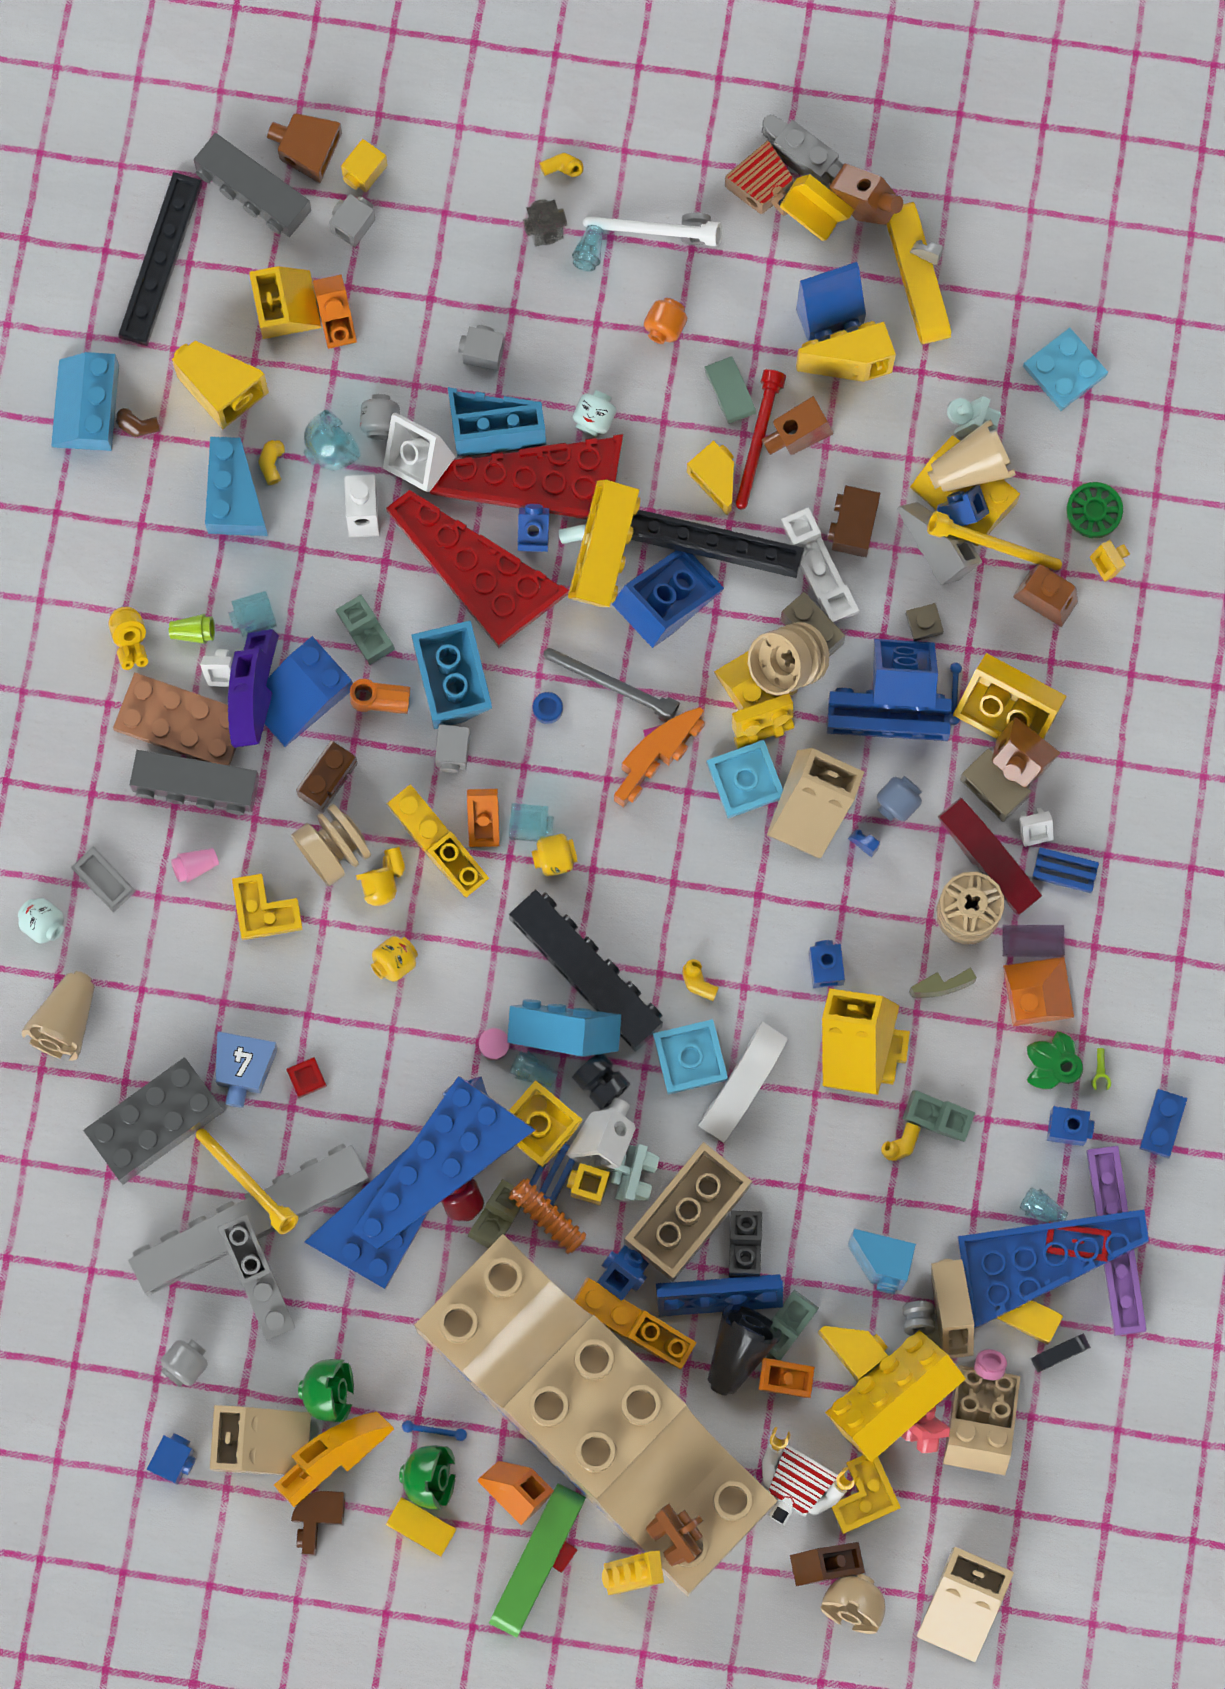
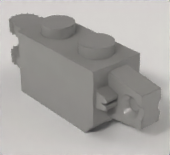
(801, 149)

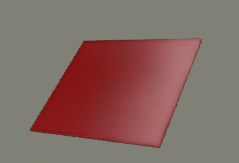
(564, 1557)

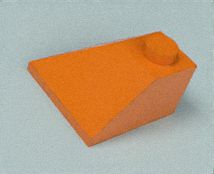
(1038, 991)

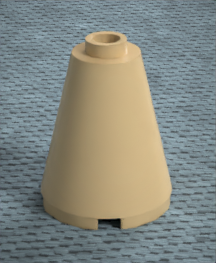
(972, 461)
(62, 1018)

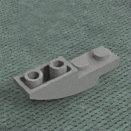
(256, 1277)

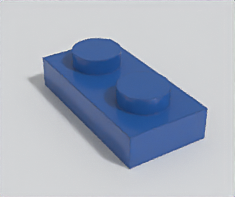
(1163, 1123)

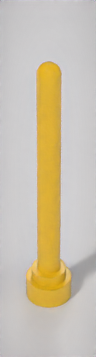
(940, 525)
(281, 1217)

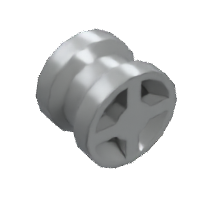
(694, 219)
(918, 1317)

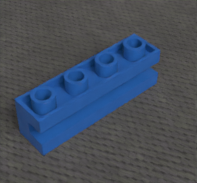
(859, 716)

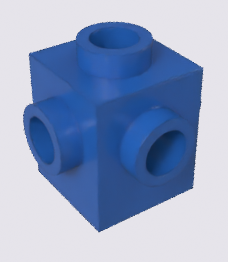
(623, 1272)

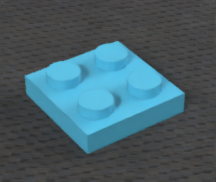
(1065, 369)
(745, 779)
(690, 1056)

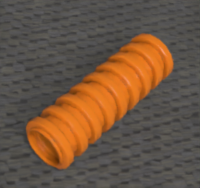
(547, 1216)

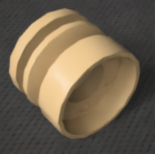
(788, 658)
(331, 844)
(970, 925)

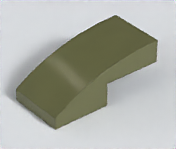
(935, 986)
(496, 1216)

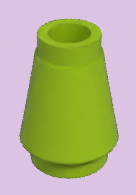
(193, 629)

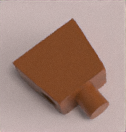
(306, 143)
(866, 194)
(810, 427)
(1048, 594)
(1022, 753)

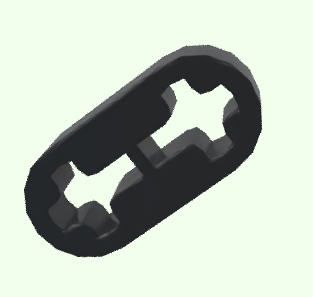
(1060, 1353)

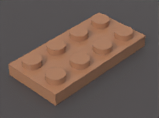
(176, 720)

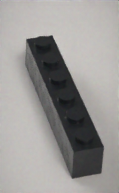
(584, 968)

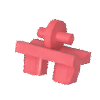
(927, 1432)

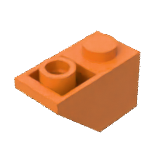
(334, 311)
(516, 1489)

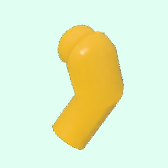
(564, 163)
(695, 981)
(901, 1147)

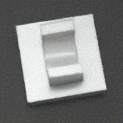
(217, 668)
(1036, 828)

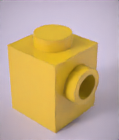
(363, 166)
(588, 1184)

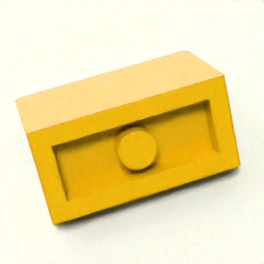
(815, 206)

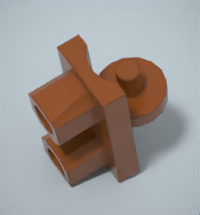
(682, 1532)

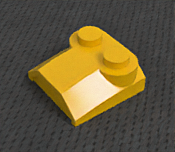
(550, 1118)

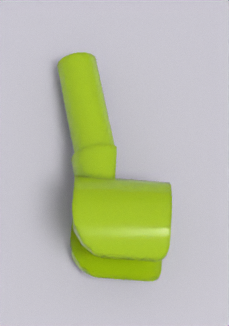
(1101, 1070)

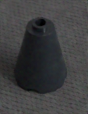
(739, 1348)

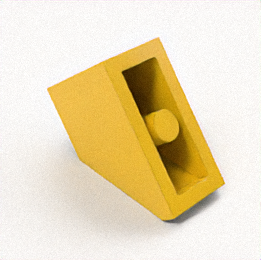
(714, 474)
(855, 1349)

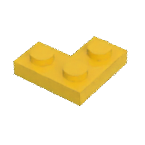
(262, 918)
(873, 1499)

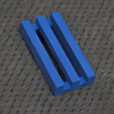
(1091, 876)
(551, 1174)

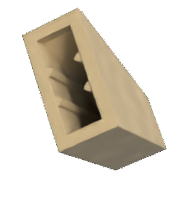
(953, 1308)

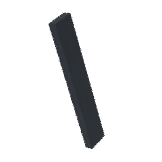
(160, 259)
(717, 543)

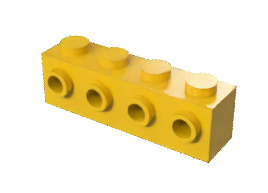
(604, 543)

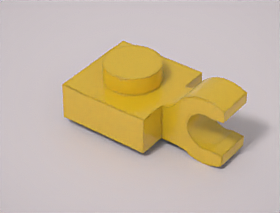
(896, 1054)

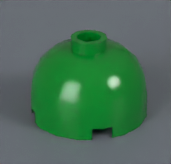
(326, 1390)
(427, 1476)

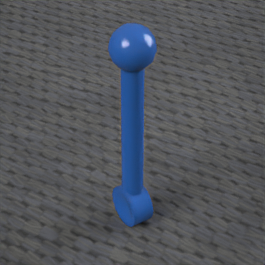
(955, 668)
(459, 1434)

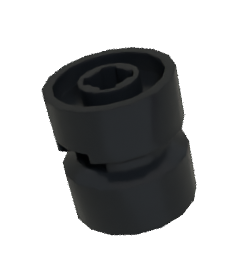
(593, 1072)

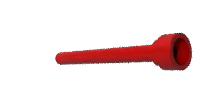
(772, 383)

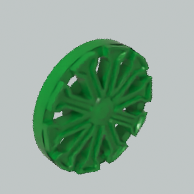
(1094, 510)

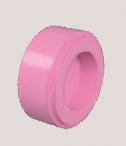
(494, 1044)
(990, 1364)

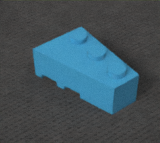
(494, 423)
(231, 495)
(563, 1029)

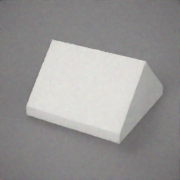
(415, 453)

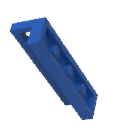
(716, 1294)

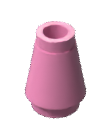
(193, 864)

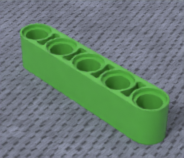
(537, 1560)

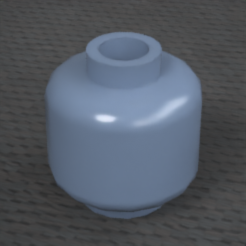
(899, 799)

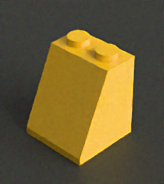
(219, 381)

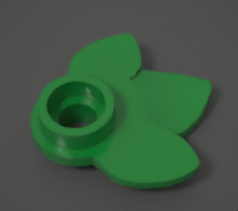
(1050, 1059)

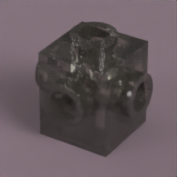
(544, 231)

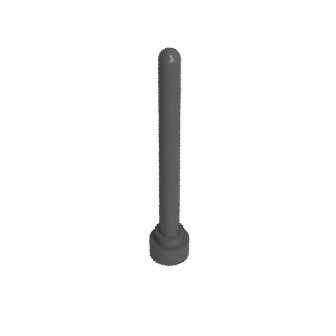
(664, 708)

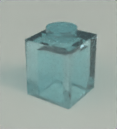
(252, 613)
(529, 822)

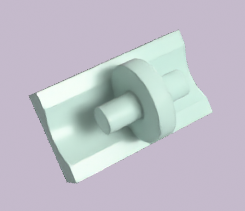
(971, 415)
(629, 1173)

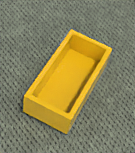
(895, 1395)

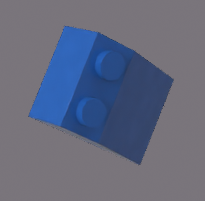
(831, 302)
(666, 596)
(904, 674)
(304, 690)

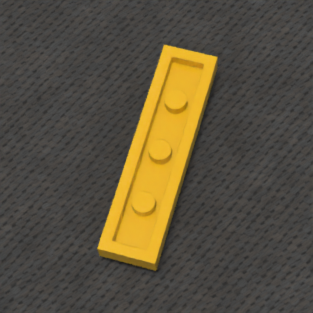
(633, 1573)

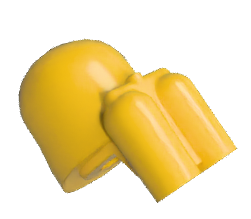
(128, 633)
(380, 884)

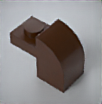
(316, 1509)

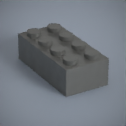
(153, 1120)

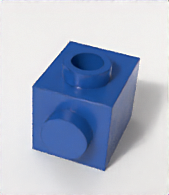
(826, 964)
(1070, 1126)
(172, 1458)

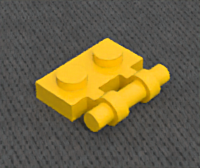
(763, 721)

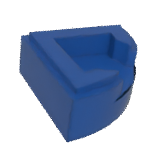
(868, 844)

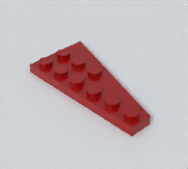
(549, 475)
(485, 578)

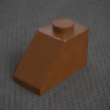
(827, 1563)

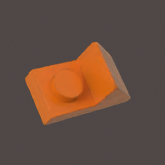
(483, 817)
(786, 1378)

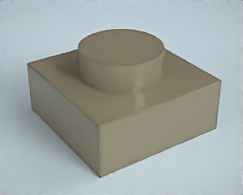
(924, 622)

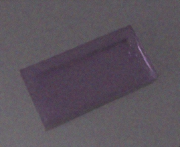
(1033, 941)

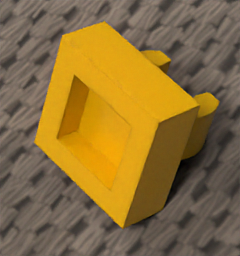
(1109, 559)

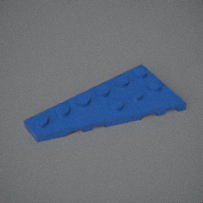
(450, 1150)
(344, 1246)
(1013, 1266)

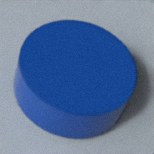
(547, 707)

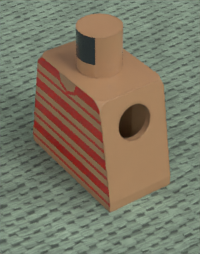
(761, 180)

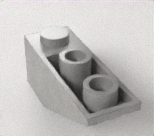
(947, 556)

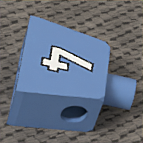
(242, 1065)

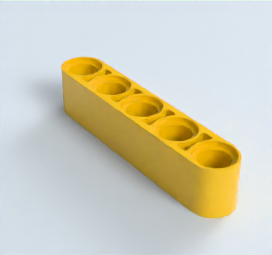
(918, 277)

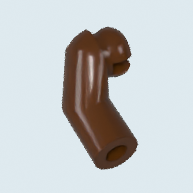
(133, 425)

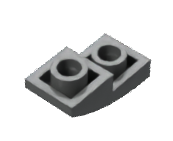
(745, 1243)

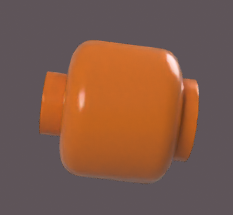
(665, 320)

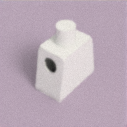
(361, 504)
(604, 1137)

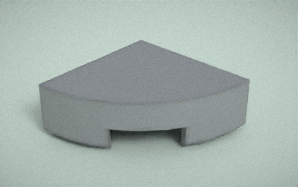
(930, 253)

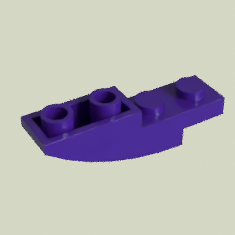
(247, 690)

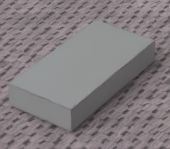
(103, 879)

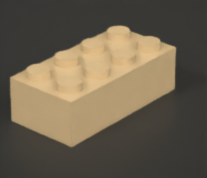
(688, 1211)

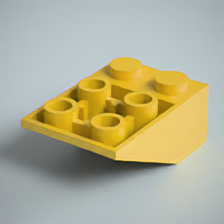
(850, 355)
(856, 1040)

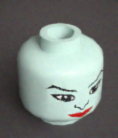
(594, 413)
(41, 920)

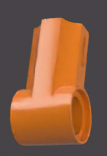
(384, 697)

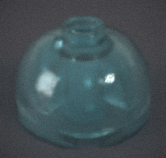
(328, 443)

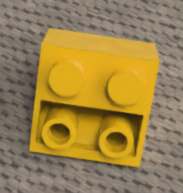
(284, 301)

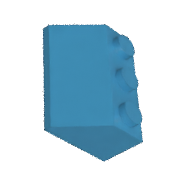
(85, 402)
(451, 673)
(882, 1259)

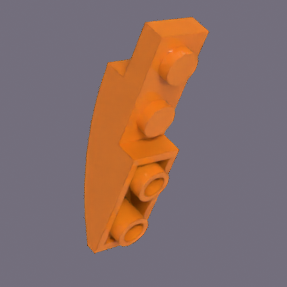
(662, 744)

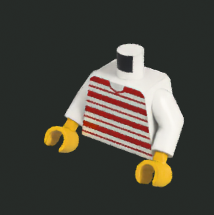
(799, 1481)

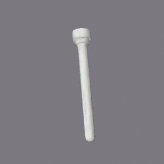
(710, 233)

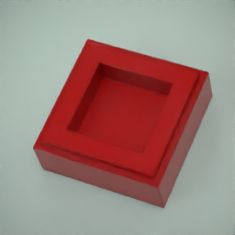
(306, 1077)

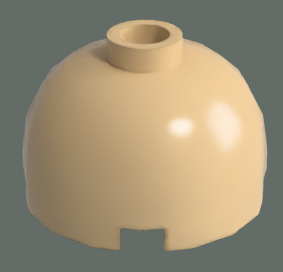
(856, 1602)

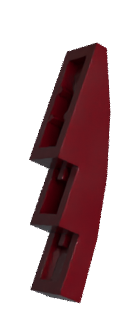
(989, 855)

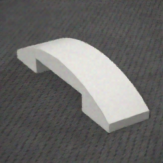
(819, 567)
(743, 1082)

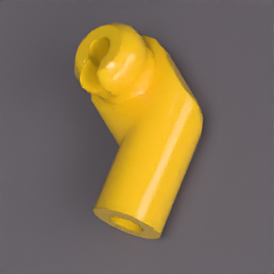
(267, 459)

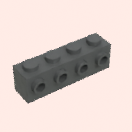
(251, 185)
(194, 781)

